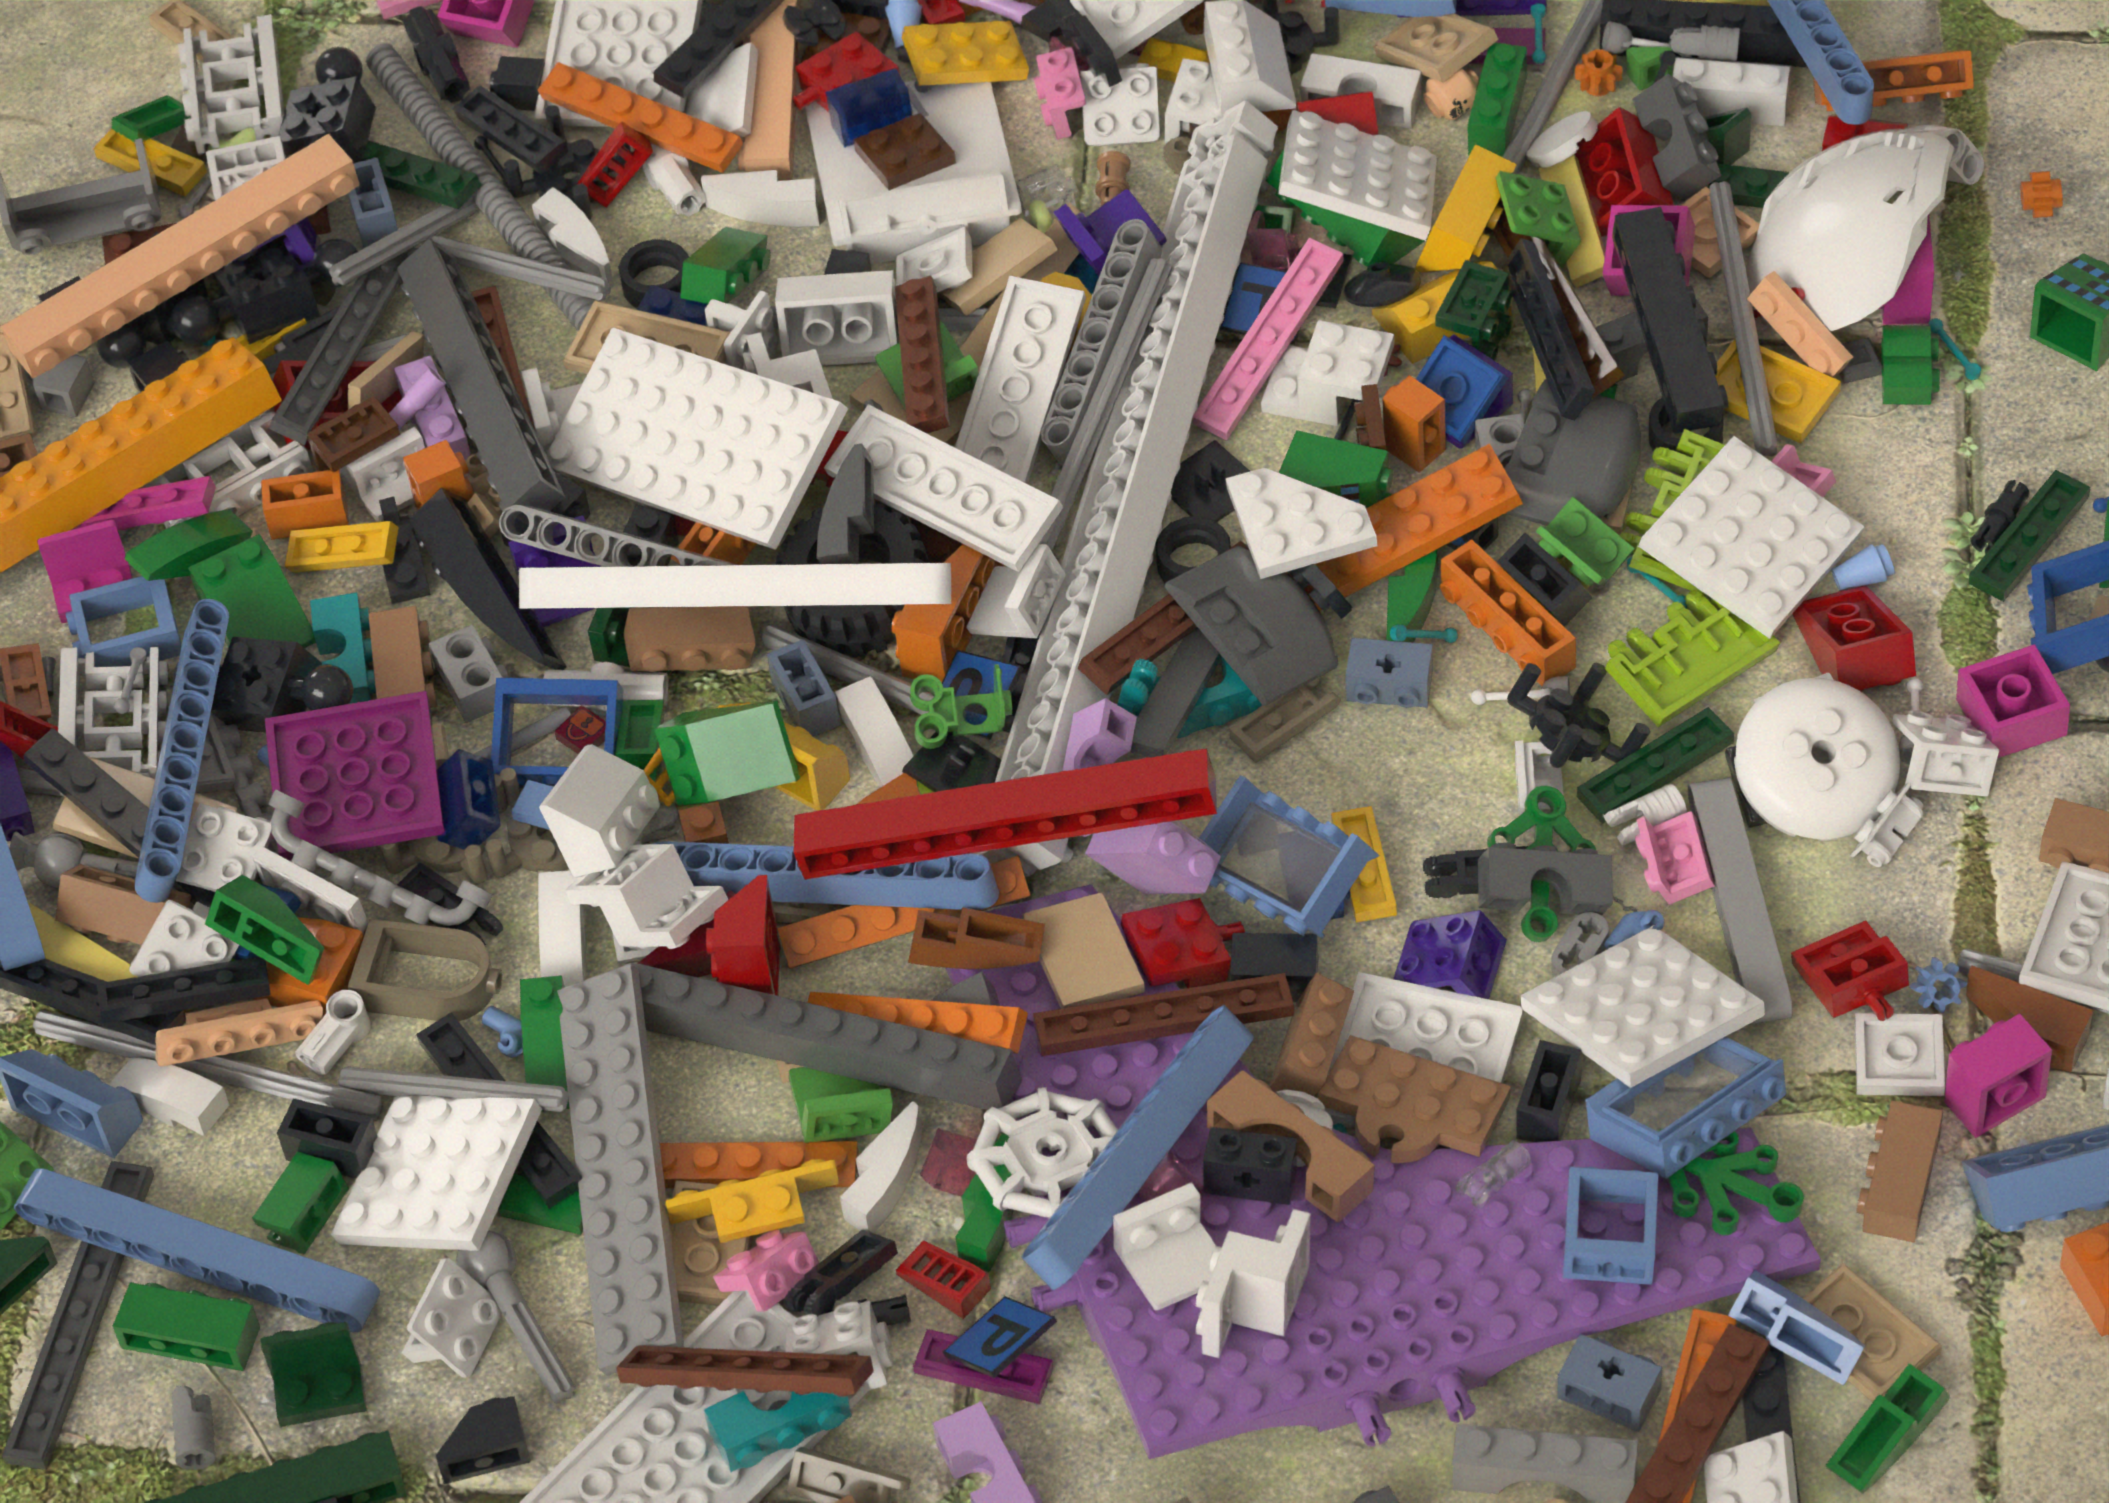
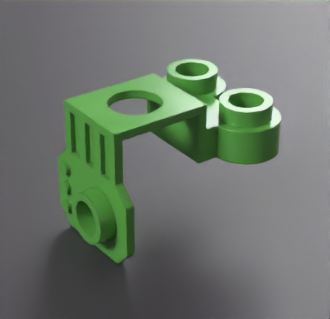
(946, 709)

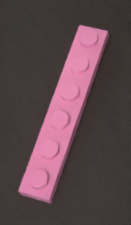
(1267, 339)

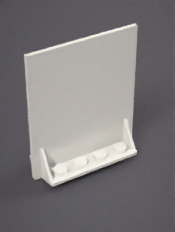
(970, 194)

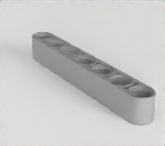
(1105, 315)
(579, 536)
(1740, 897)

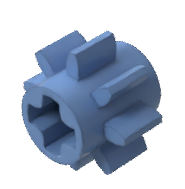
(1949, 991)

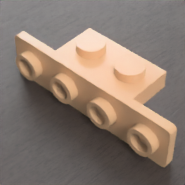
(235, 1030)

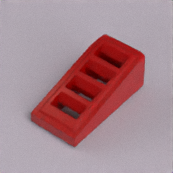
(634, 161)
(26, 728)
(959, 1302)

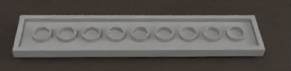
(620, 1166)

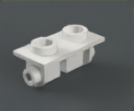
(1876, 836)

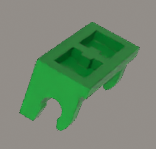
(301, 1202)

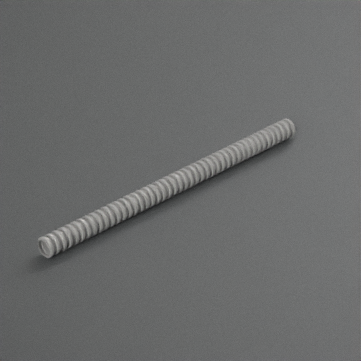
(456, 151)

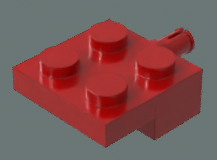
(838, 65)
(1180, 943)
(1853, 970)

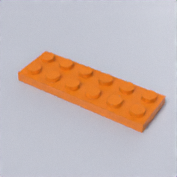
(1426, 518)

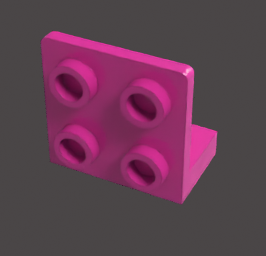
(83, 561)

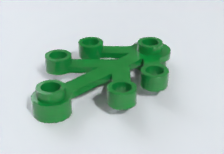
(1544, 827)
(1722, 1173)

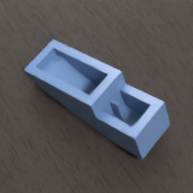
(1797, 1327)

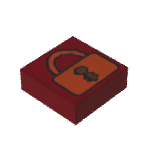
(581, 730)

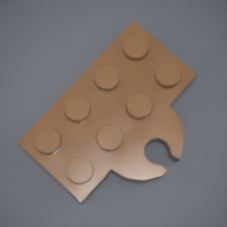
(1412, 1101)

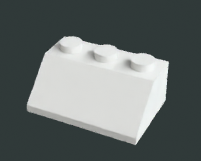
(1246, 57)
(1738, 85)
(839, 315)
(598, 810)

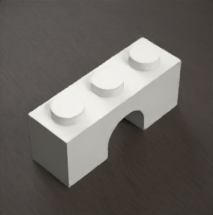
(1395, 89)

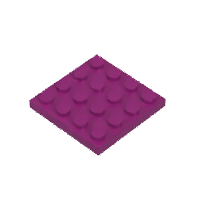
(359, 771)

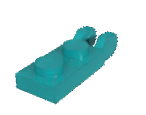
(1134, 690)

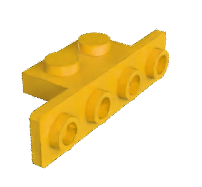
(754, 1204)

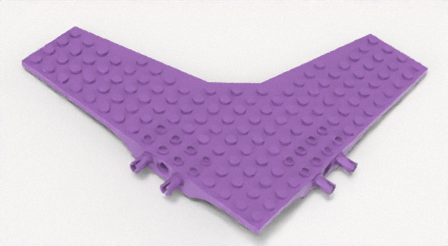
(1401, 1294)

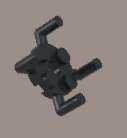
(1298, 35)
(577, 160)
(1567, 722)

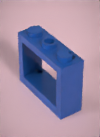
(2059, 576)
(549, 692)

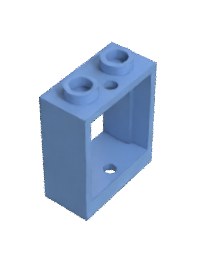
(117, 599)
(1589, 1257)

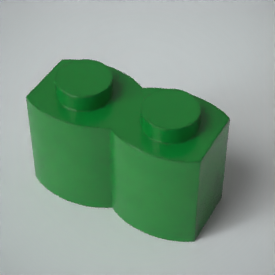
(1907, 364)

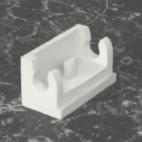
(1534, 772)

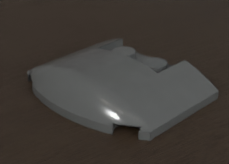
(1576, 458)
(1258, 625)

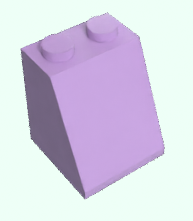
(1157, 858)

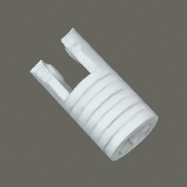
(1655, 806)

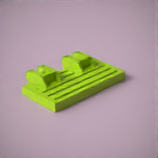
(1670, 488)
(1691, 659)

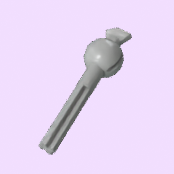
(61, 853)
(493, 1270)

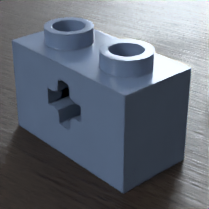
(371, 203)
(1389, 672)
(803, 688)
(1609, 1382)

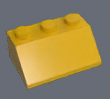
(1466, 214)
(1414, 317)
(820, 767)

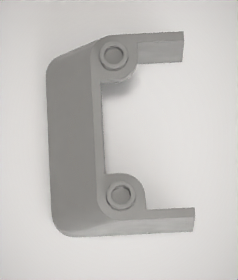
(82, 209)

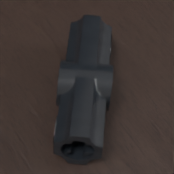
(436, 54)

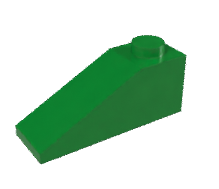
(265, 927)
(542, 1031)

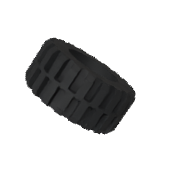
(853, 626)

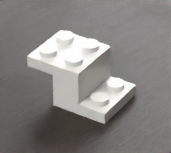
(240, 163)
(797, 370)
(1320, 378)
(649, 897)
(1253, 1283)

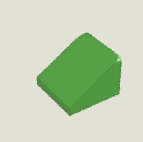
(1643, 65)

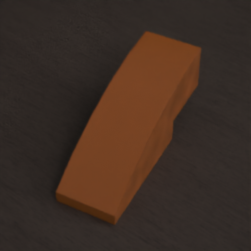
(974, 940)

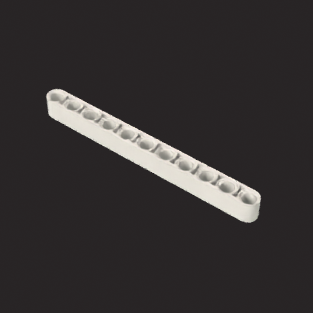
(735, 585)

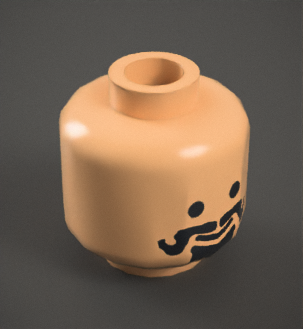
(1452, 96)

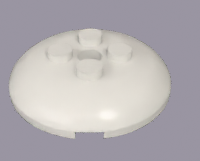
(1793, 788)

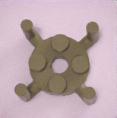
(524, 840)
(441, 855)

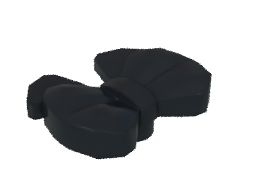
(804, 22)

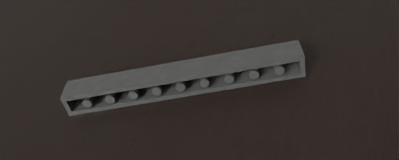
(479, 380)
(828, 1039)

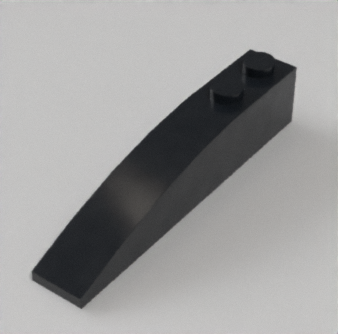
(479, 576)

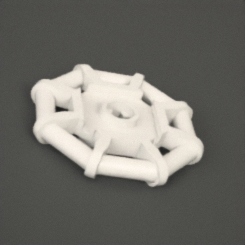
(1024, 1149)

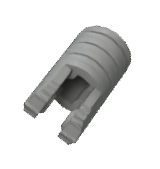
(1706, 42)
(192, 1429)

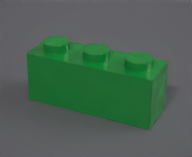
(1498, 98)
(724, 266)
(186, 1326)

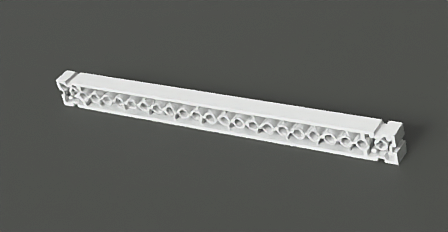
(1140, 449)

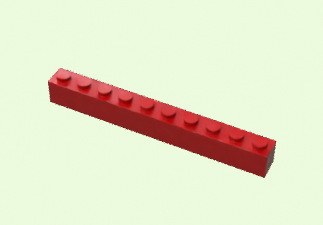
(1005, 814)

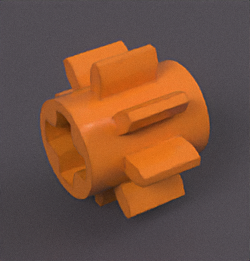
(1598, 72)
(2041, 194)

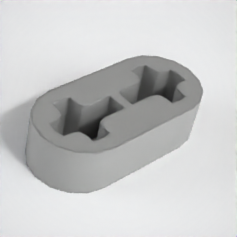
(1572, 941)

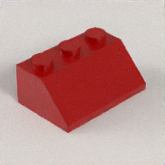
(1620, 167)
(746, 940)

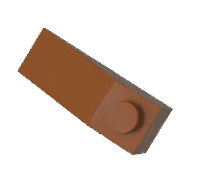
(2057, 1021)

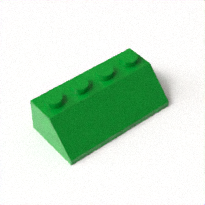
(1367, 240)

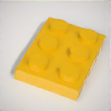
(965, 53)
(1794, 390)

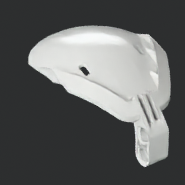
(1832, 221)

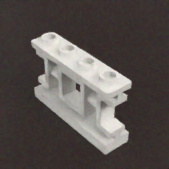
(225, 62)
(242, 489)
(79, 720)

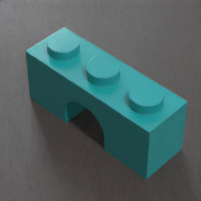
(341, 628)
(1219, 703)
(750, 1434)

